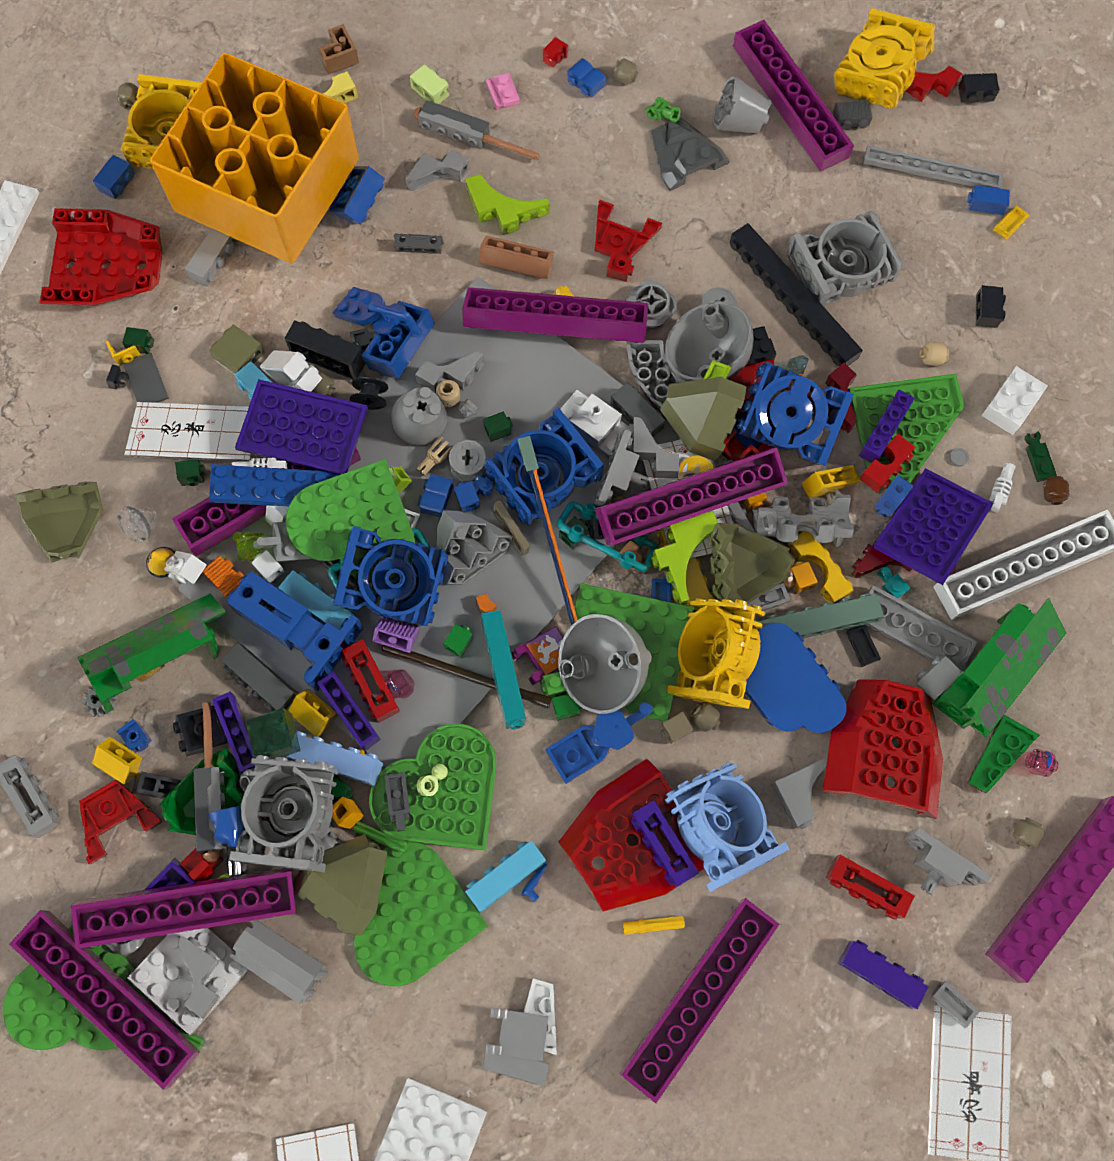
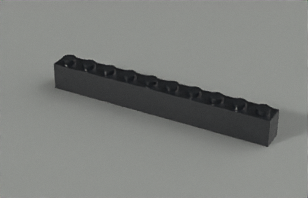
(795, 296)

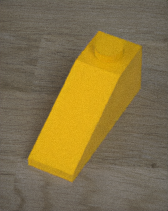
(825, 481)

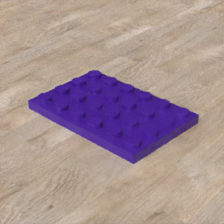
(301, 427)
(933, 526)

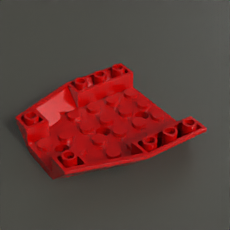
(93, 240)
(863, 754)
(602, 832)

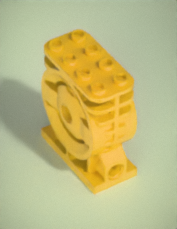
(889, 57)
(153, 114)
(718, 652)

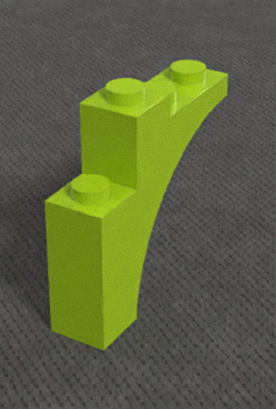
(508, 211)
(674, 558)

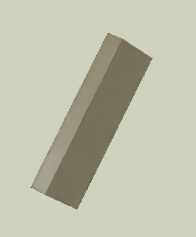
(511, 528)

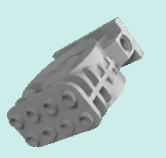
(849, 241)
(309, 819)

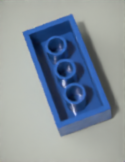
(394, 351)

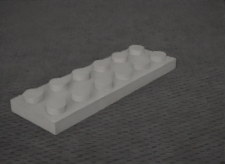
(920, 631)

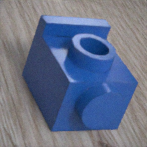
(133, 728)

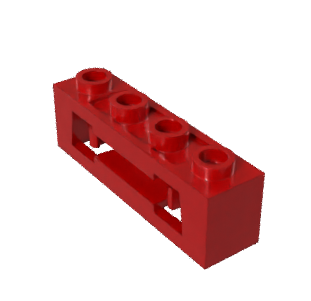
(384, 709)
(900, 904)

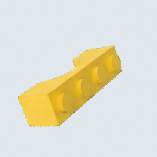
(835, 584)

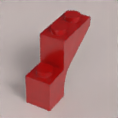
(942, 82)

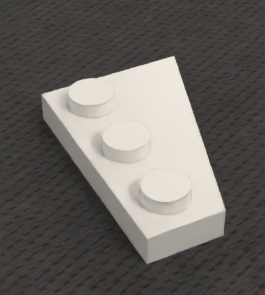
(541, 1002)

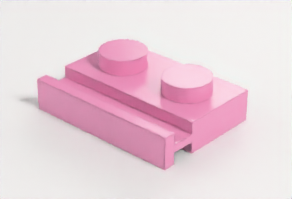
(503, 91)

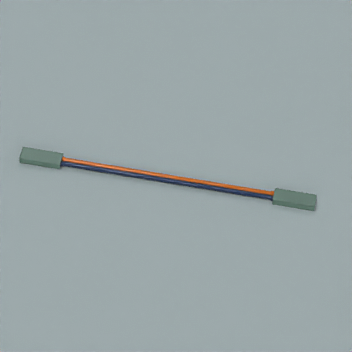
(530, 464)

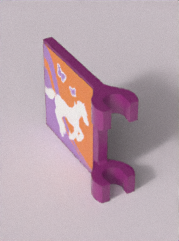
(542, 652)

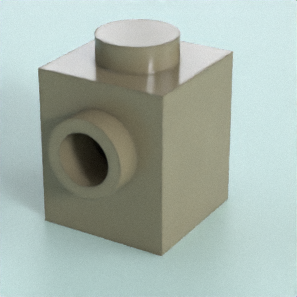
(676, 728)

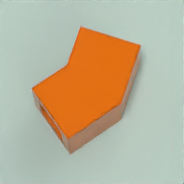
(485, 604)

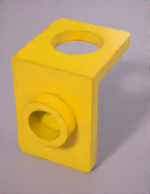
(123, 356)

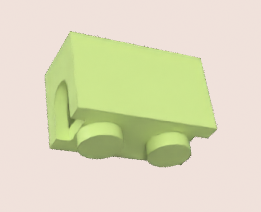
(429, 85)

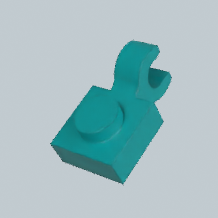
(894, 585)

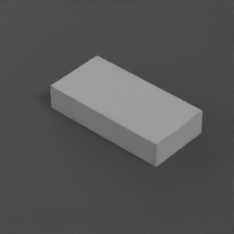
(955, 1004)

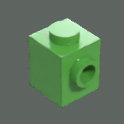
(553, 685)

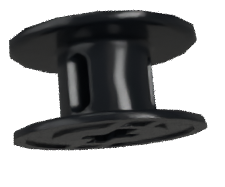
(369, 390)

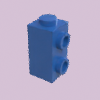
(988, 199)
(893, 496)

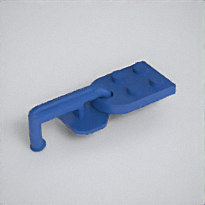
(369, 307)
(577, 751)

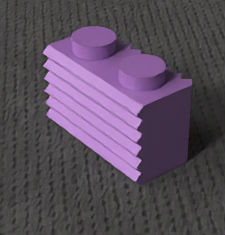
(395, 634)

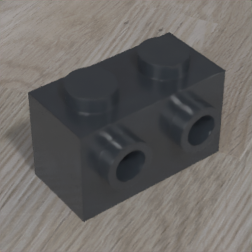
(978, 87)
(990, 306)

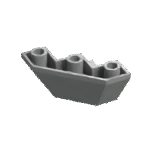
(469, 543)

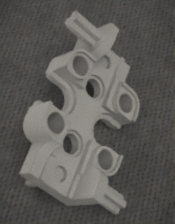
(823, 519)

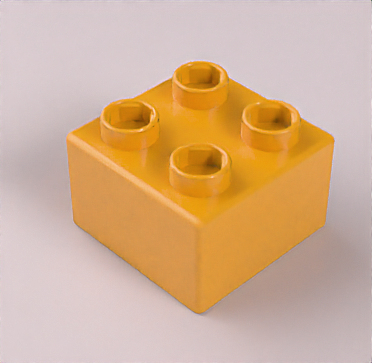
(257, 157)

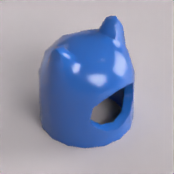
(227, 825)

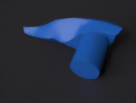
(528, 889)

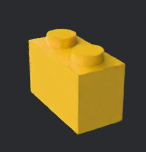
(312, 712)
(116, 760)

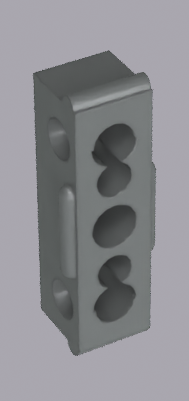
(418, 243)

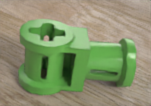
(661, 109)

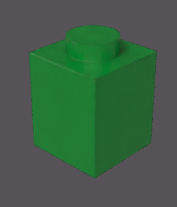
(458, 640)
(565, 707)

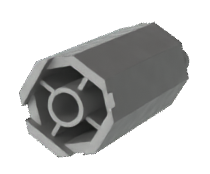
(279, 962)

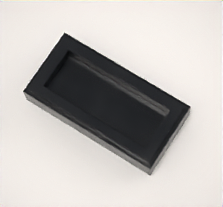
(863, 645)

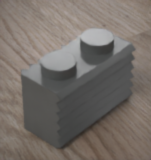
(853, 114)

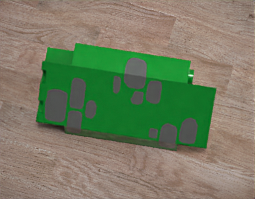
(149, 647)
(1002, 668)

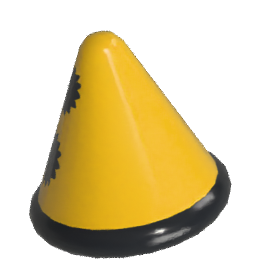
(157, 561)

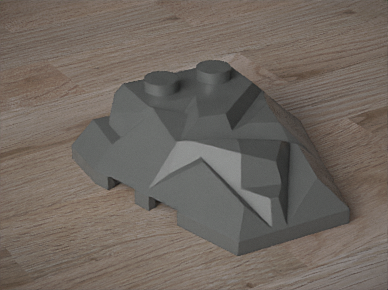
(684, 151)

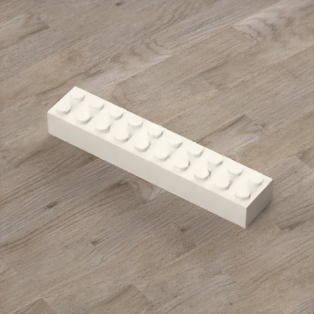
(1027, 565)

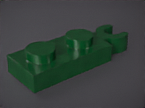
(1039, 458)

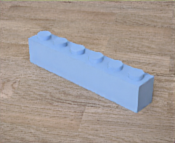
(347, 762)

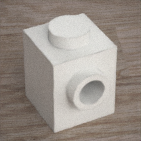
(267, 566)

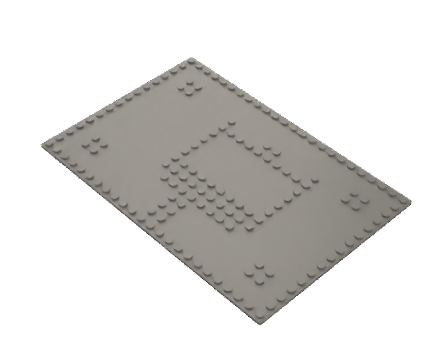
(528, 381)

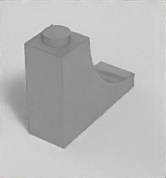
(795, 794)

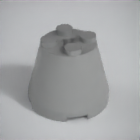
(740, 108)
(419, 417)

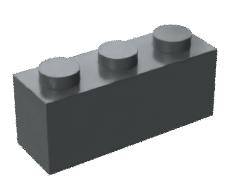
(631, 404)

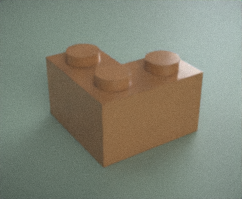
(340, 52)

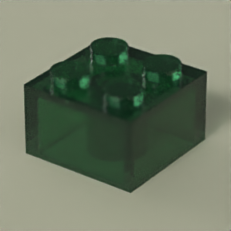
(273, 734)

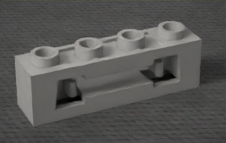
(36, 821)

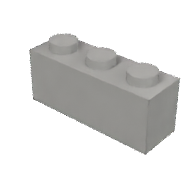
(209, 257)

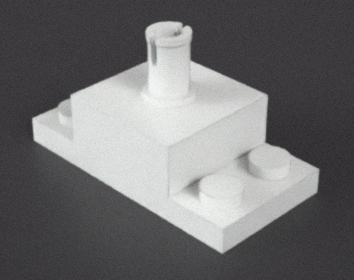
(594, 421)

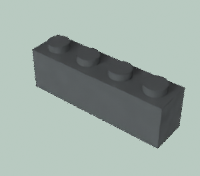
(258, 677)

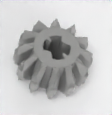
(93, 705)

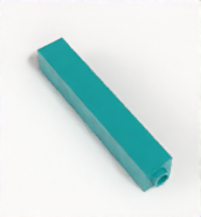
(503, 670)

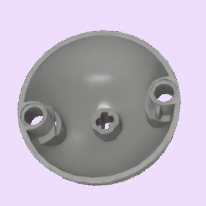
(698, 340)
(613, 661)

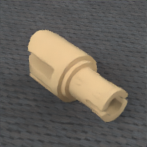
(433, 458)

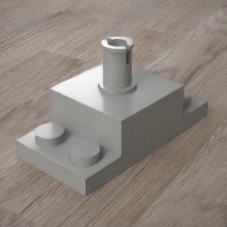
(619, 471)
(942, 863)

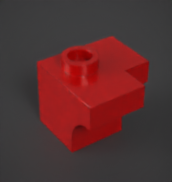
(198, 867)

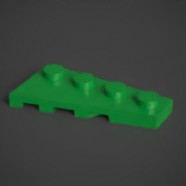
(1001, 752)

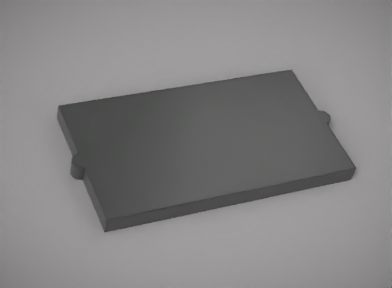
(146, 379)

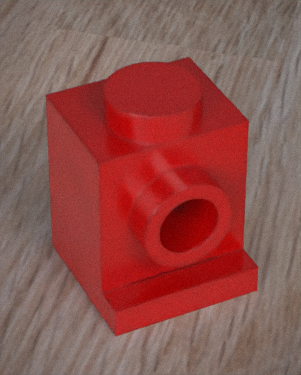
(555, 52)
(619, 267)

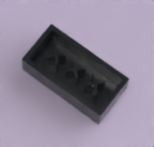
(326, 349)

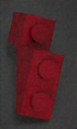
(841, 379)
(873, 561)

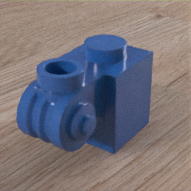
(468, 493)

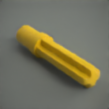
(652, 925)

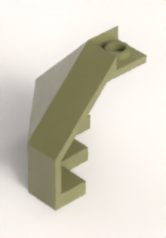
(703, 413)
(61, 517)
(746, 563)
(349, 885)

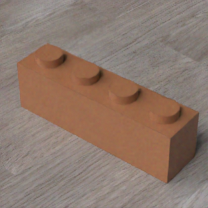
(516, 257)

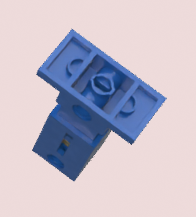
(293, 625)

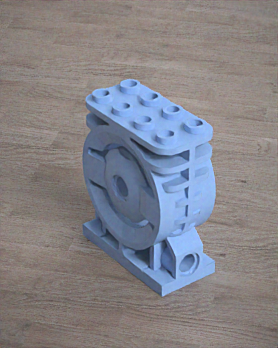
(712, 827)

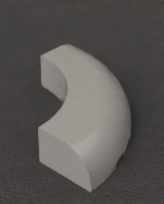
(651, 369)

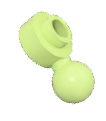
(439, 772)

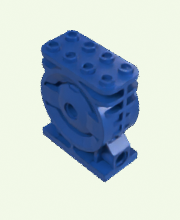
(756, 425)
(553, 439)
(426, 560)

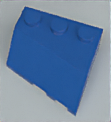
(357, 194)

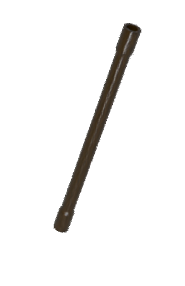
(533, 697)

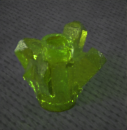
(245, 545)

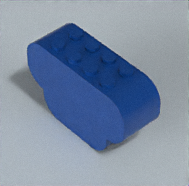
(791, 685)

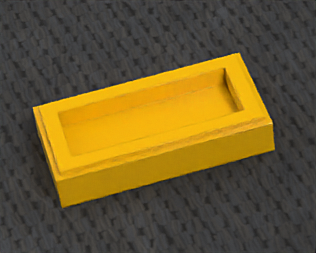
(1011, 222)

